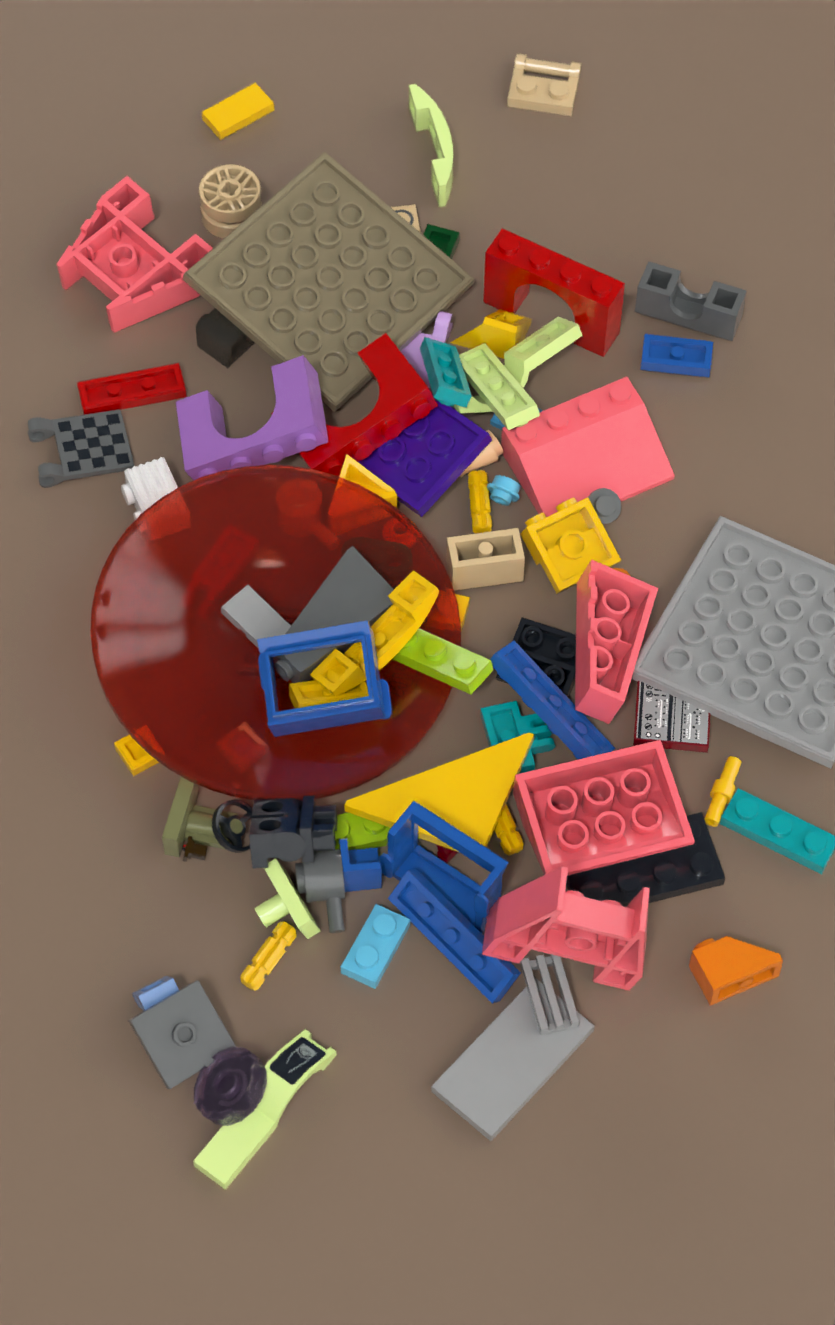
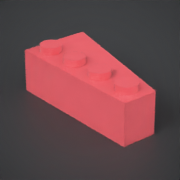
(609, 635)

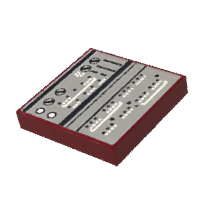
(669, 720)

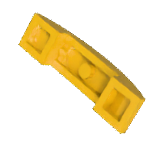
(392, 631)

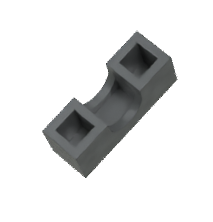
(667, 299)

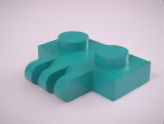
(505, 723)

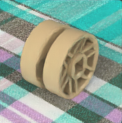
(228, 198)

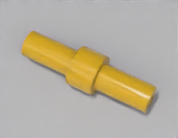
(722, 791)

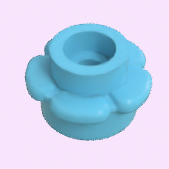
(504, 490)

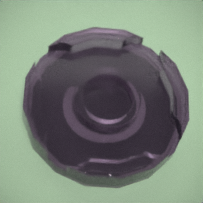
(230, 1086)

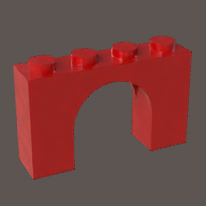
(592, 296)
(400, 403)

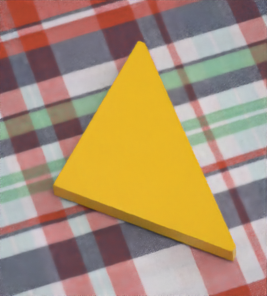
(461, 792)

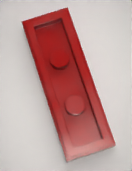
(132, 389)

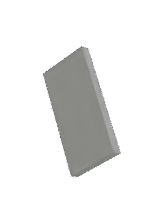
(508, 1064)

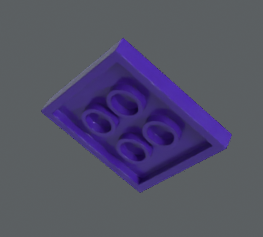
(428, 456)

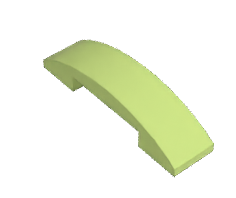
(428, 116)

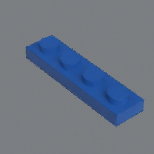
(549, 702)
(452, 935)

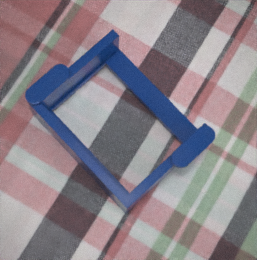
(331, 714)
(463, 893)

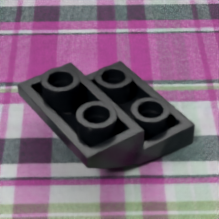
(551, 650)

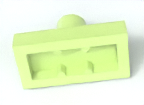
(285, 902)

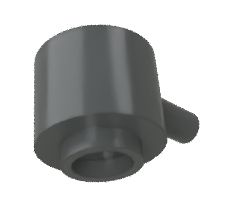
(324, 882)

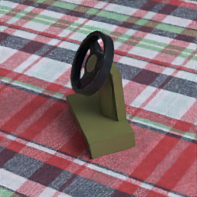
(203, 824)

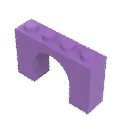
(294, 426)

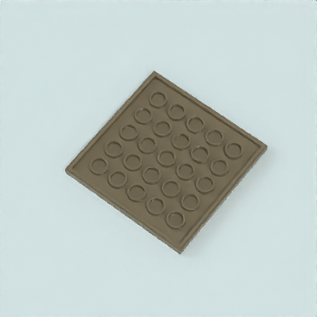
(327, 276)

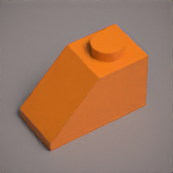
(731, 967)

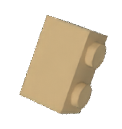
(485, 559)

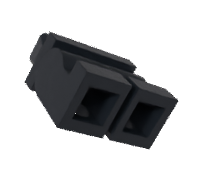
(290, 830)

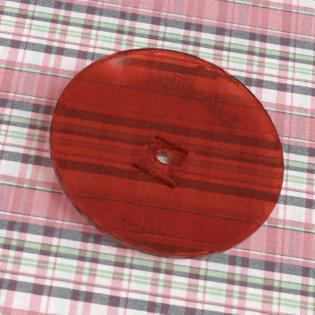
(192, 679)

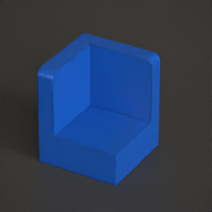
(360, 868)

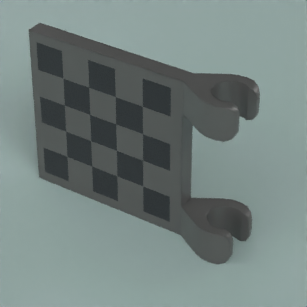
(85, 446)

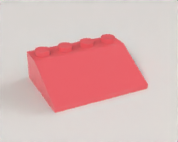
(588, 446)
(602, 809)

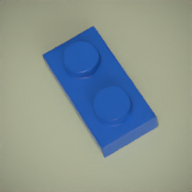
(677, 355)

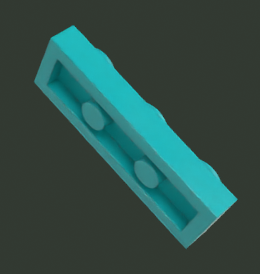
(445, 373)
(779, 831)

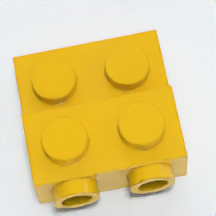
(568, 542)

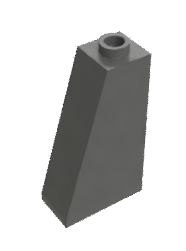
(347, 596)

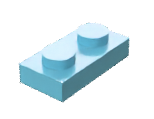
(375, 946)

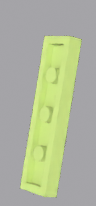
(498, 387)

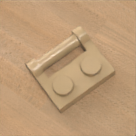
(544, 93)

